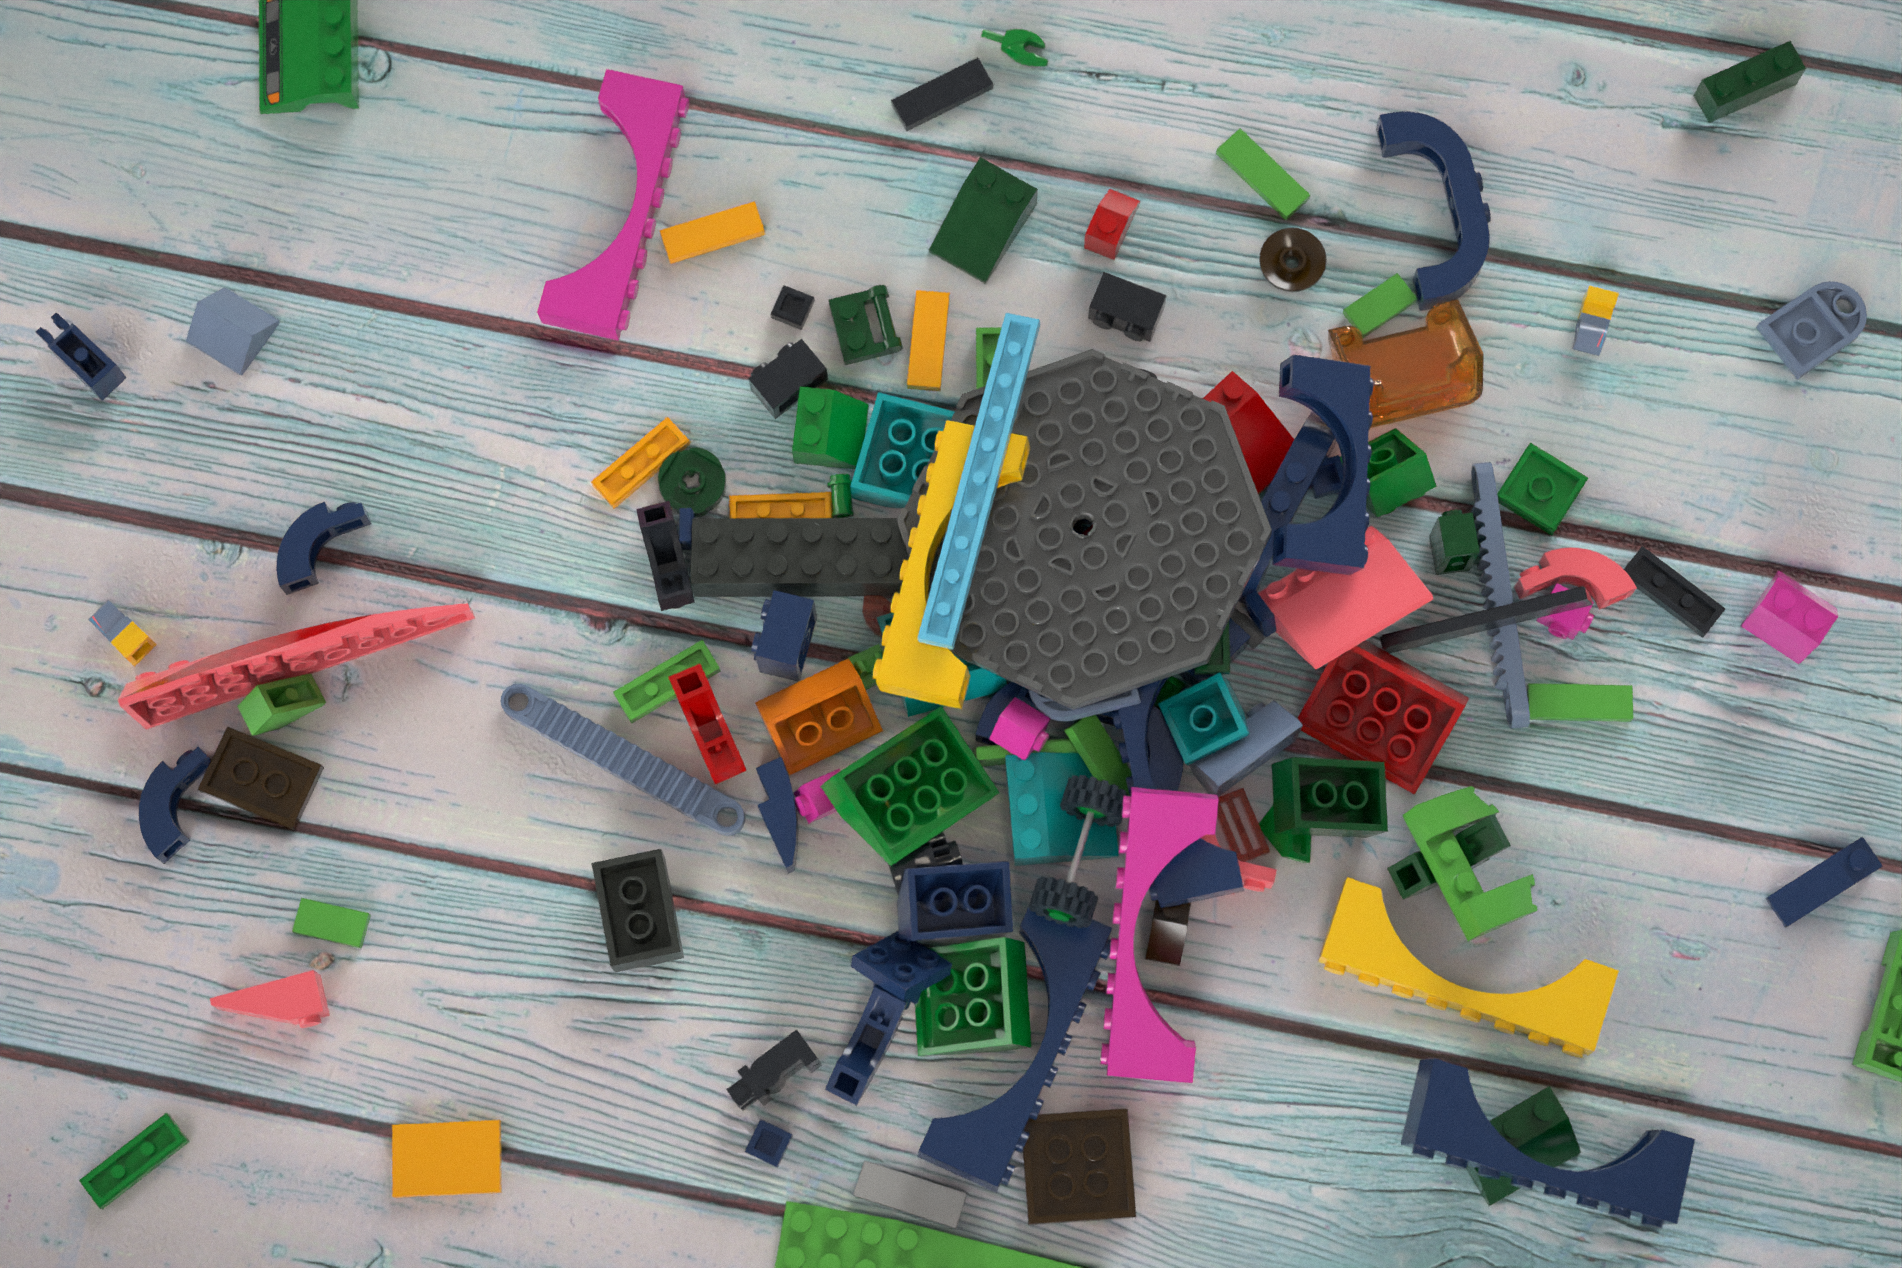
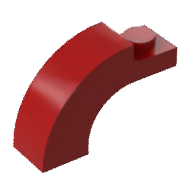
(707, 724)

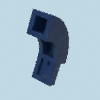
(307, 537)
(161, 799)
(867, 1046)

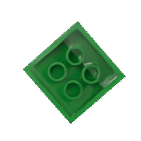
(980, 1002)

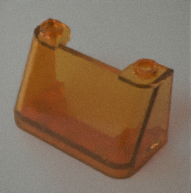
(1417, 368)

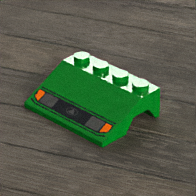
(307, 54)

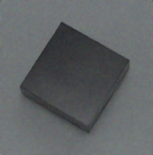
(792, 307)

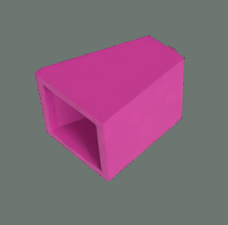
(1790, 618)

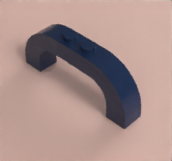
(1430, 138)
(1290, 486)
(1163, 753)

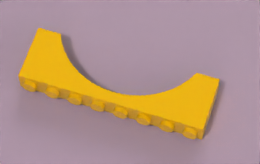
(916, 667)
(1560, 1013)

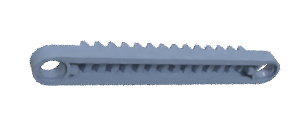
(1498, 593)
(623, 759)

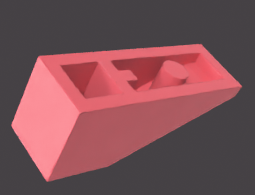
(286, 1000)

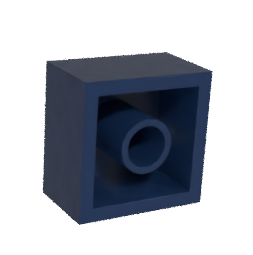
(785, 635)

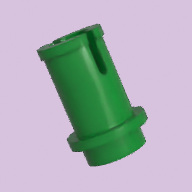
(841, 495)

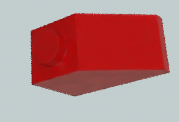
(1110, 223)

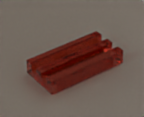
(1250, 854)

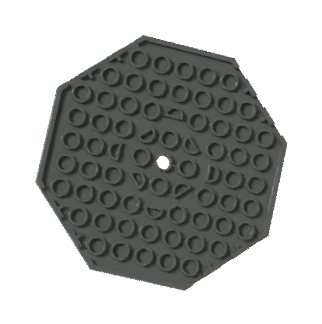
(1165, 547)

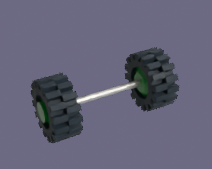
(1063, 899)

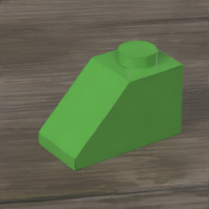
(280, 703)

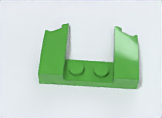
(1433, 829)
(1881, 1045)

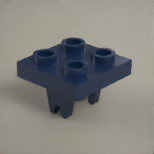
(901, 966)

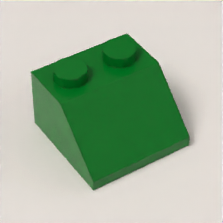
(828, 428)
(1396, 472)

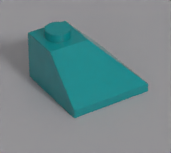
(1205, 718)

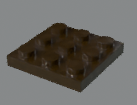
(1079, 1167)

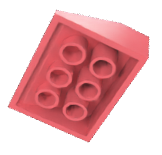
(1334, 612)

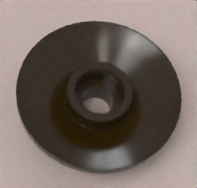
(1292, 245)

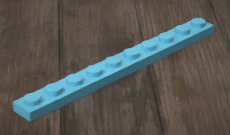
(979, 481)

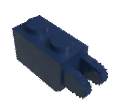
(83, 358)

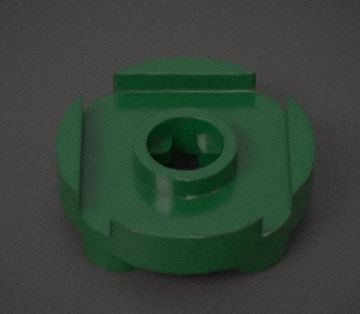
(688, 463)

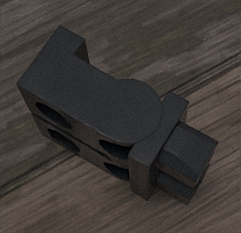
(772, 1070)

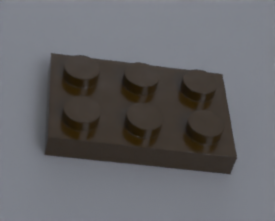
(261, 778)

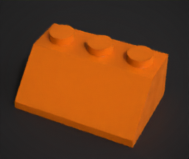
(819, 716)

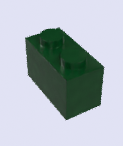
(1454, 542)

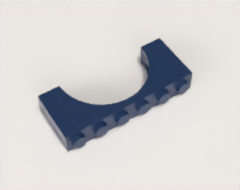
(1341, 398)

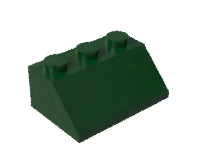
(1537, 1130)

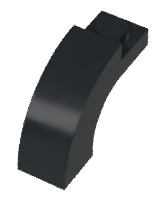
(665, 556)

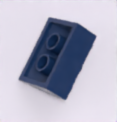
(955, 901)

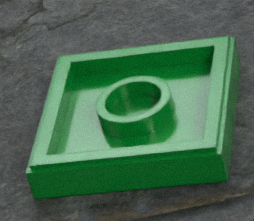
(1541, 488)

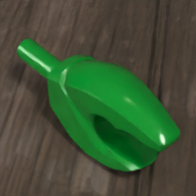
(1014, 46)

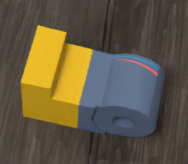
(1594, 320)
(122, 633)

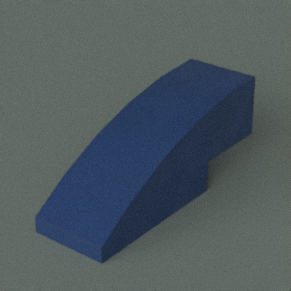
(780, 811)

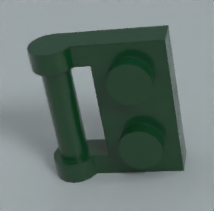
(854, 328)

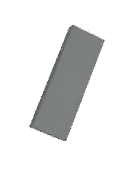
(910, 1194)

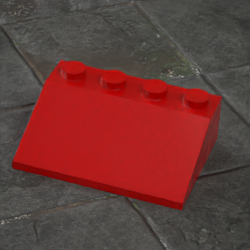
(1257, 428)
(1382, 712)

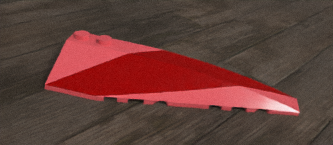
(237, 671)

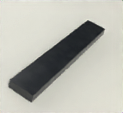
(1486, 619)

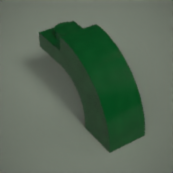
(1477, 843)

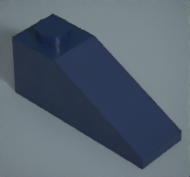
(1824, 882)

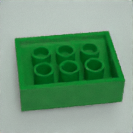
(911, 787)

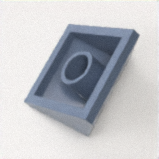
(230, 329)

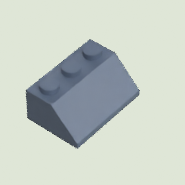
(1270, 733)

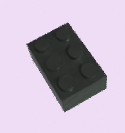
(637, 910)

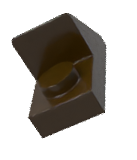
(1168, 934)

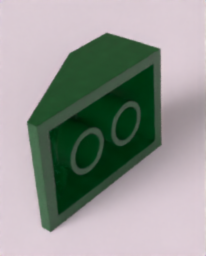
(984, 220)

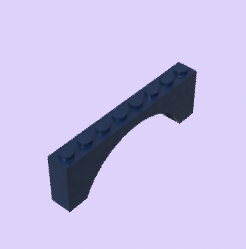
(1199, 869)
(1450, 1124)
(985, 1140)

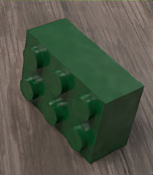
(1329, 797)

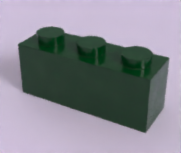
(1749, 81)

